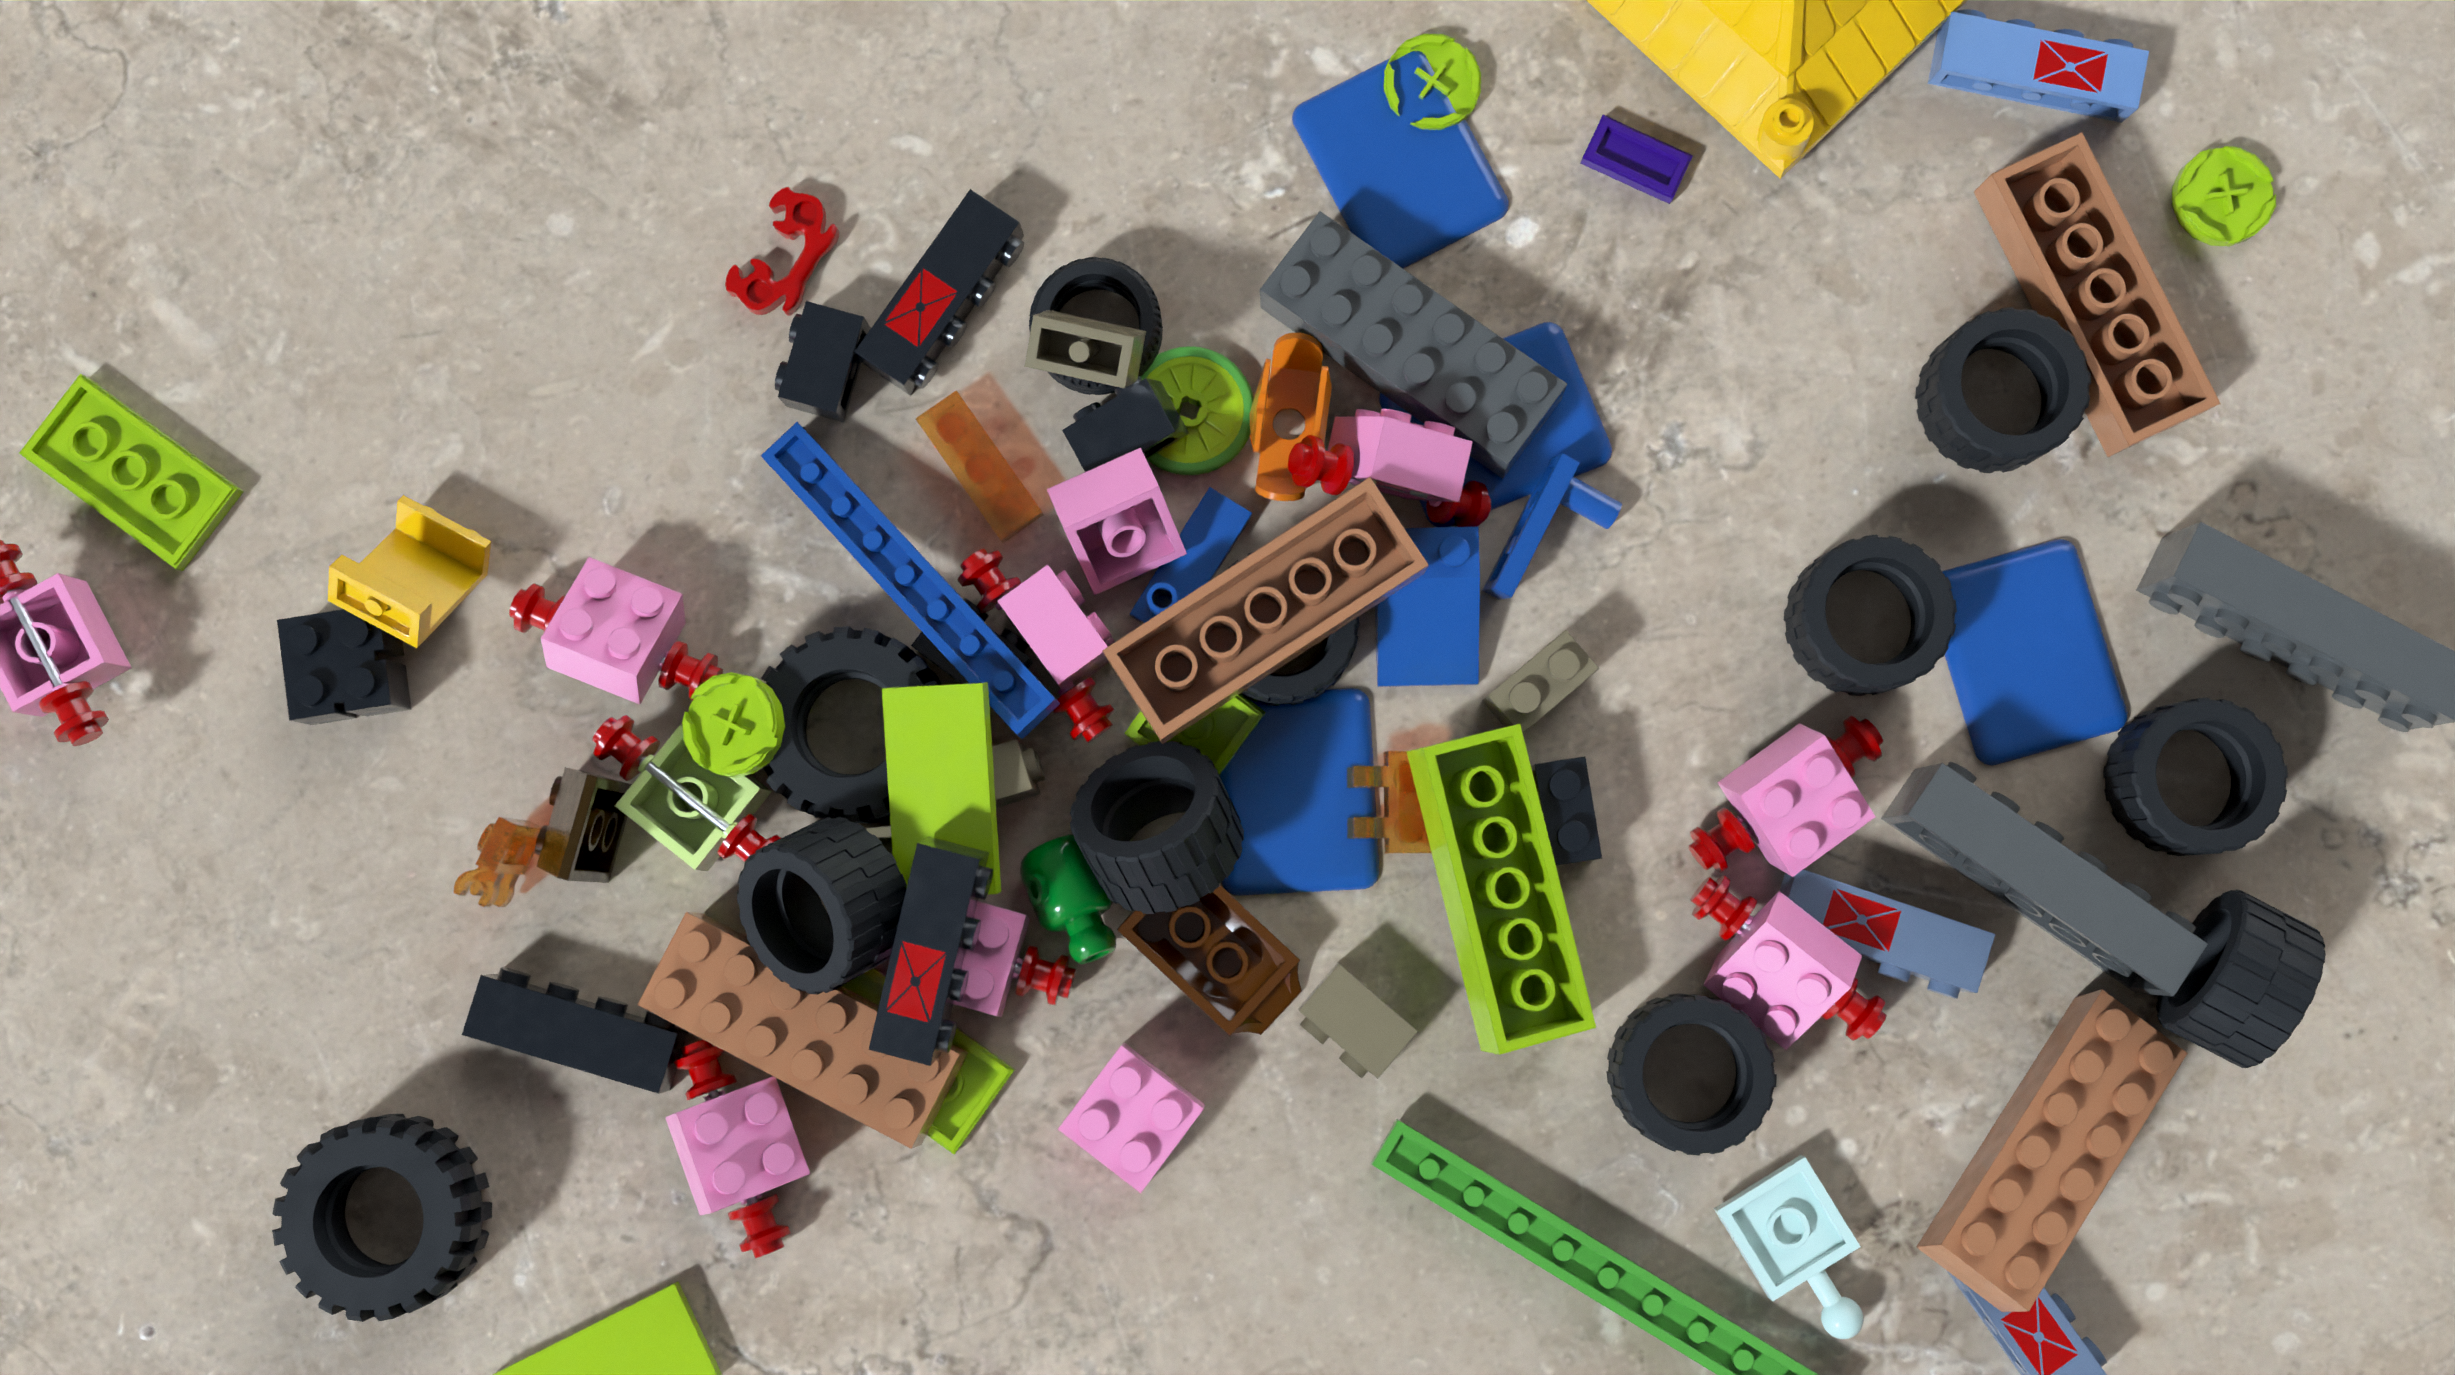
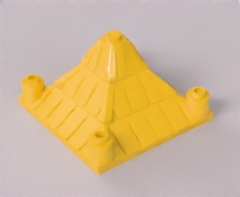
(1778, 67)

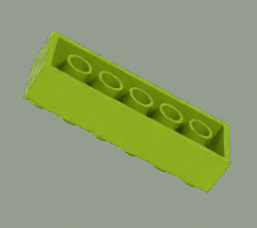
(1501, 890)

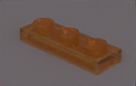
(979, 466)

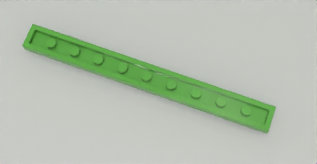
(1577, 1257)

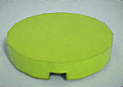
(1452, 66)
(2223, 196)
(733, 725)

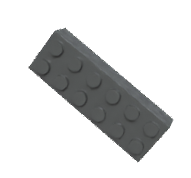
(1411, 343)
(2303, 627)
(2045, 880)

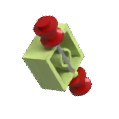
(679, 800)

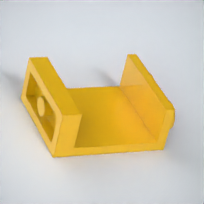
(413, 574)

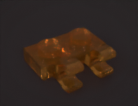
(1402, 820)
(504, 856)

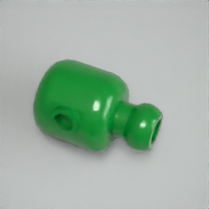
(1068, 897)

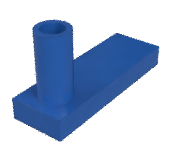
(1553, 489)
(1207, 542)

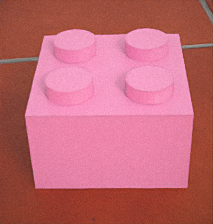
(1117, 521)
(1132, 1117)

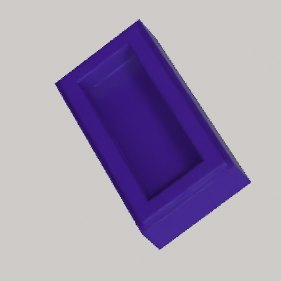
(1636, 159)

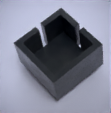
(335, 661)

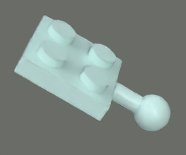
(1790, 1236)

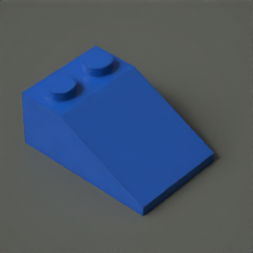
(1432, 625)

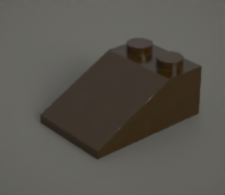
(582, 828)

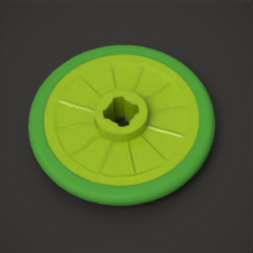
(1224, 411)

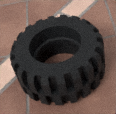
(799, 682)
(317, 1230)

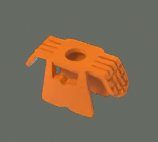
(1291, 386)

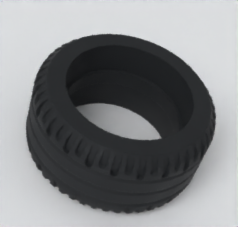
(1108, 275)

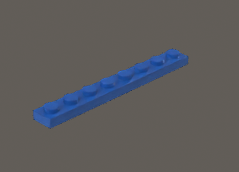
(910, 580)

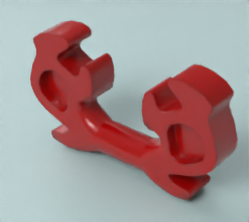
(803, 217)

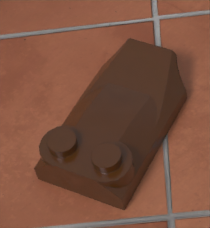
(1220, 960)

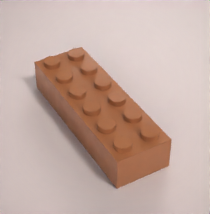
(2095, 281)
(1266, 610)
(813, 1042)
(2052, 1151)

